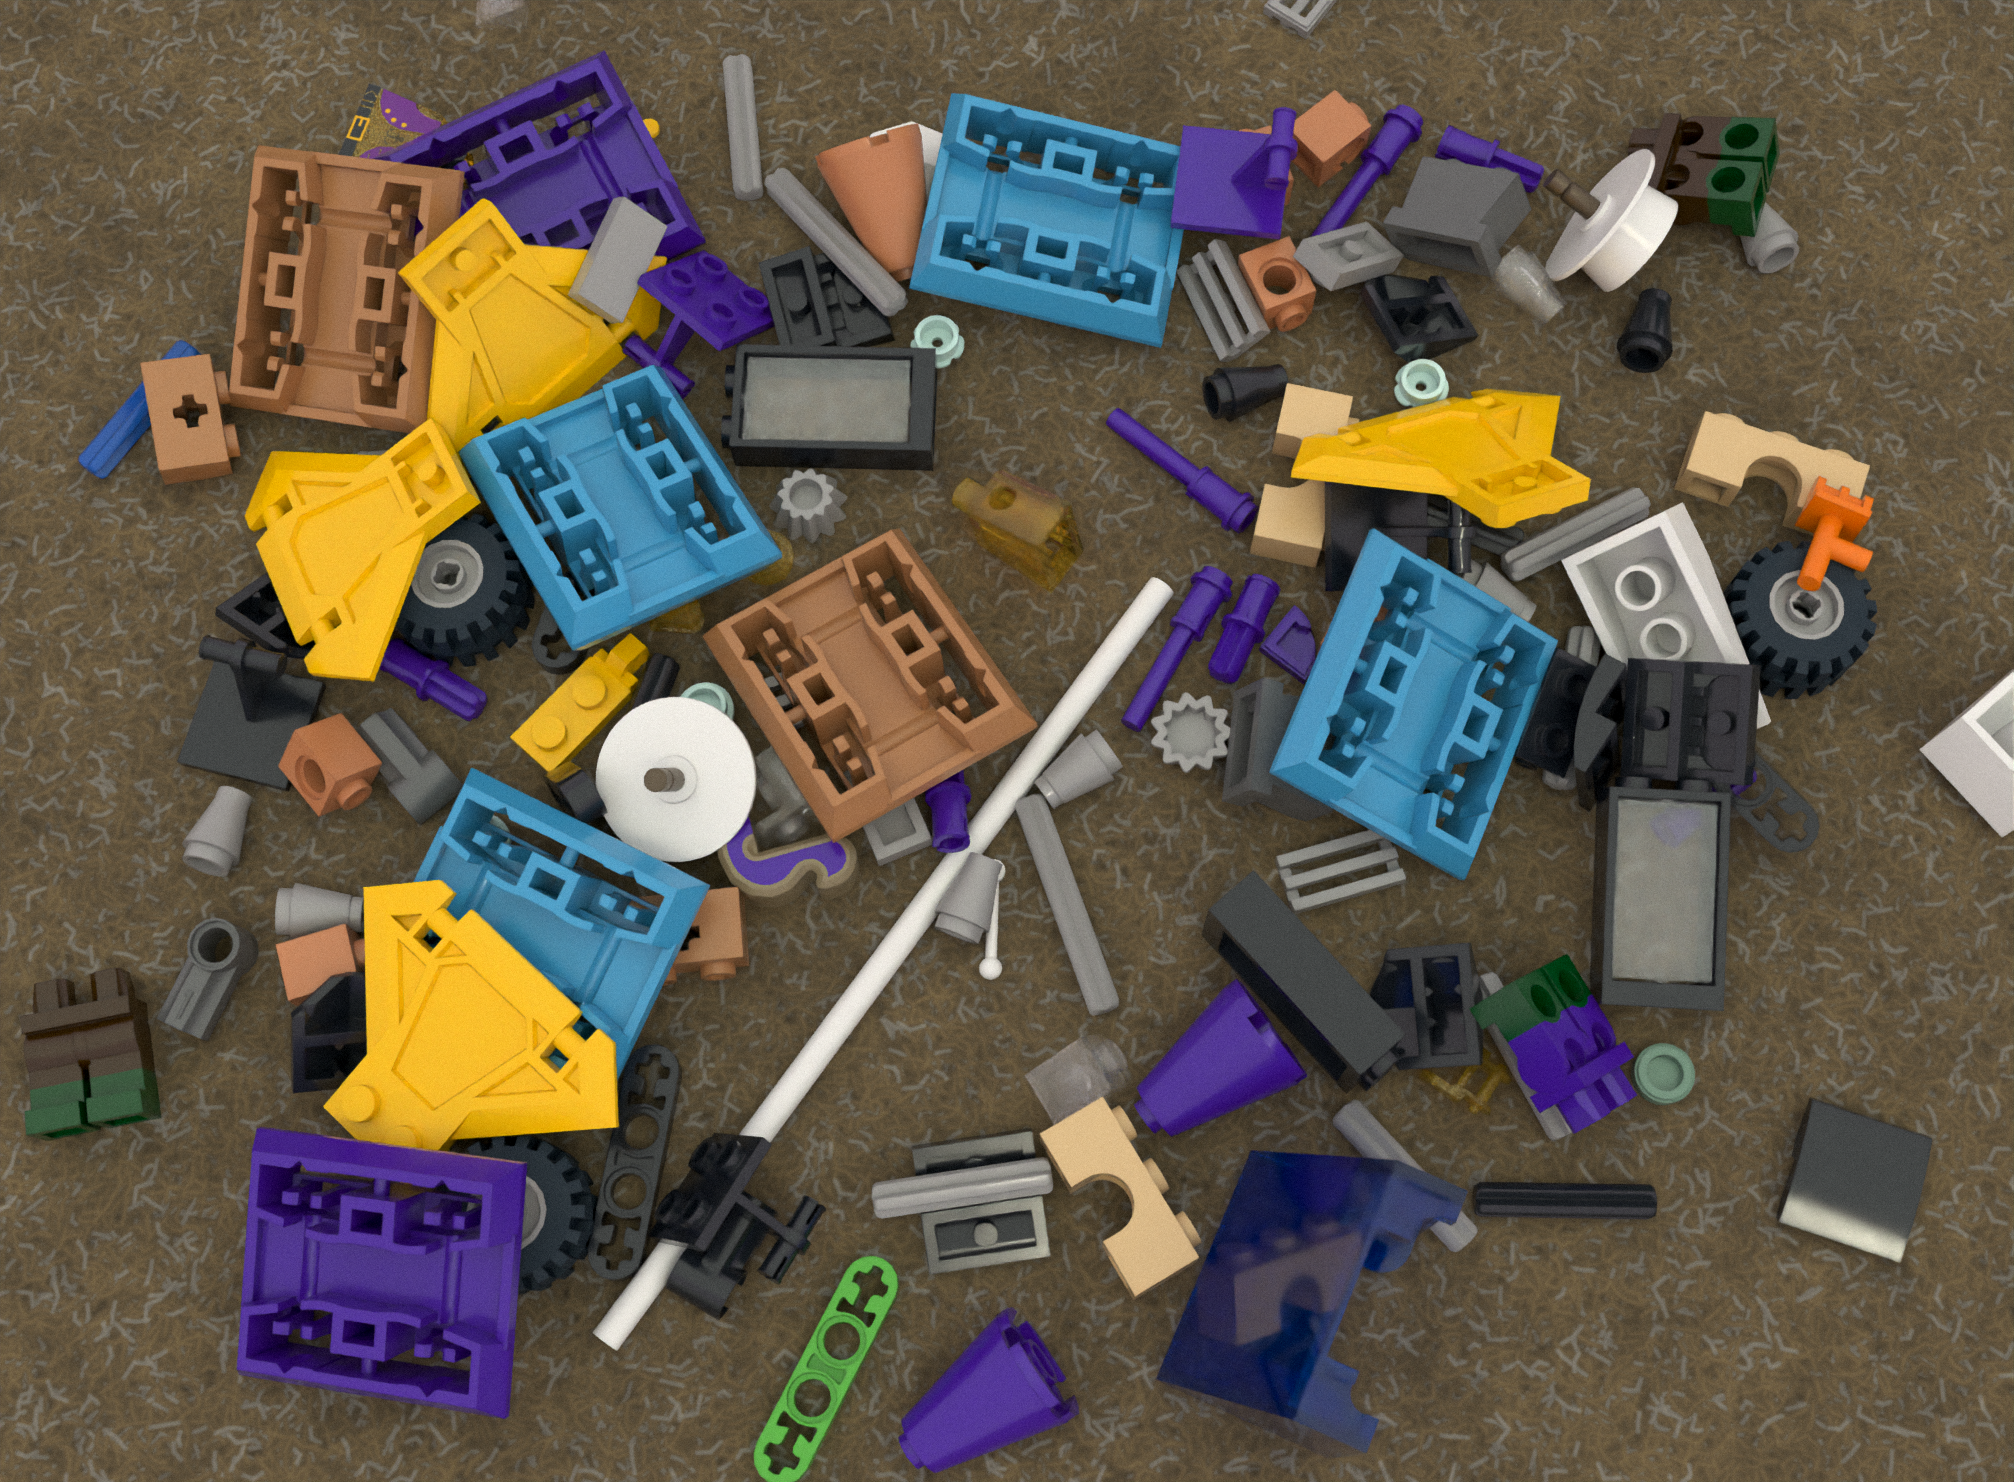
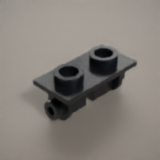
(1552, 722)

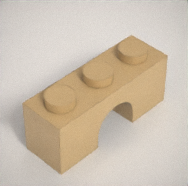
(1728, 451)
(1293, 518)
(1098, 1147)

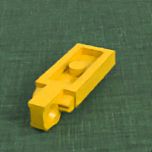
(582, 705)

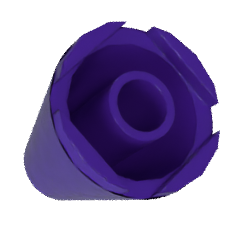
(1218, 1066)
(987, 1398)

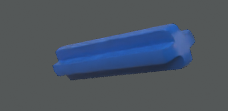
(125, 426)

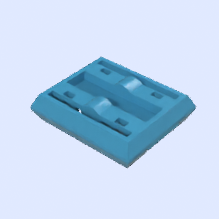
(1050, 225)
(617, 512)
(1412, 704)
(560, 915)

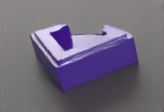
(1292, 645)

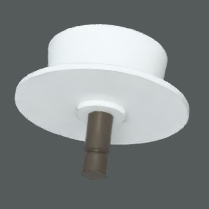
(1612, 225)
(676, 779)

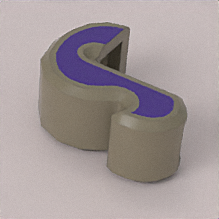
(784, 872)

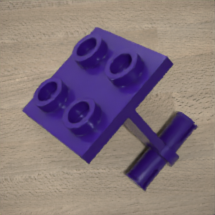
(1234, 179)
(704, 301)

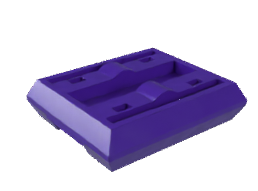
(553, 185)
(387, 1264)

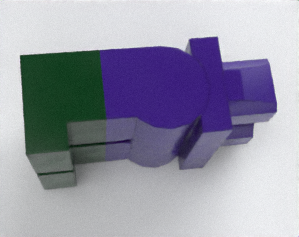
(1561, 1042)

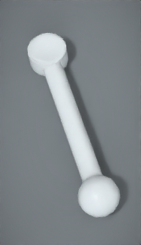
(991, 967)

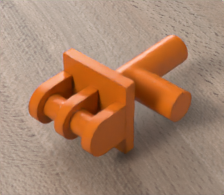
(1835, 522)

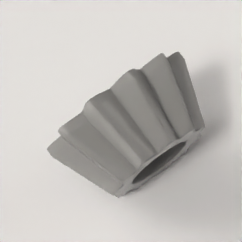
(808, 505)
(1191, 733)

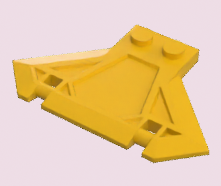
(507, 328)
(1475, 451)
(351, 538)
(464, 1034)

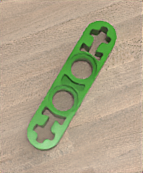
(819, 1365)

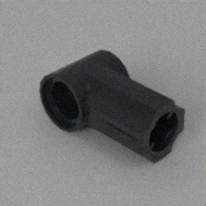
(711, 1275)

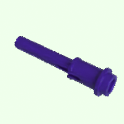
(1399, 129)
(1202, 485)
(1190, 623)

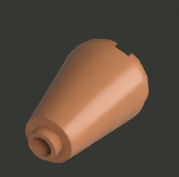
(882, 193)

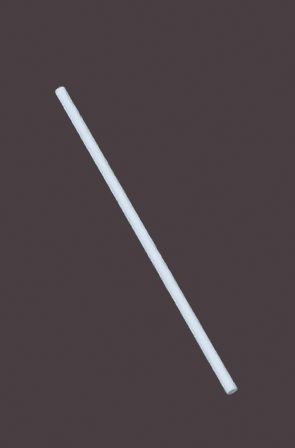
(907, 930)

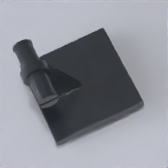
(1395, 513)
(248, 713)
(714, 1187)

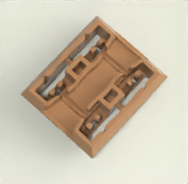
(340, 288)
(867, 687)

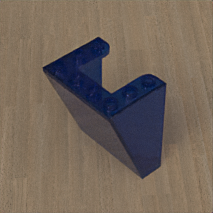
(1281, 1283)

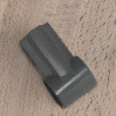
(413, 773)
(203, 982)

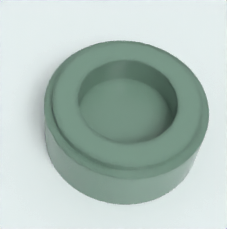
(1663, 1074)

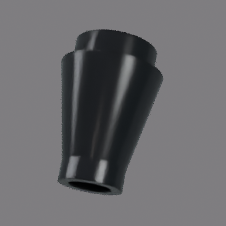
(1648, 333)
(1240, 390)

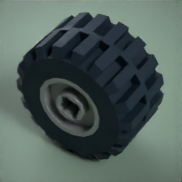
(469, 610)
(1797, 633)
(555, 1208)

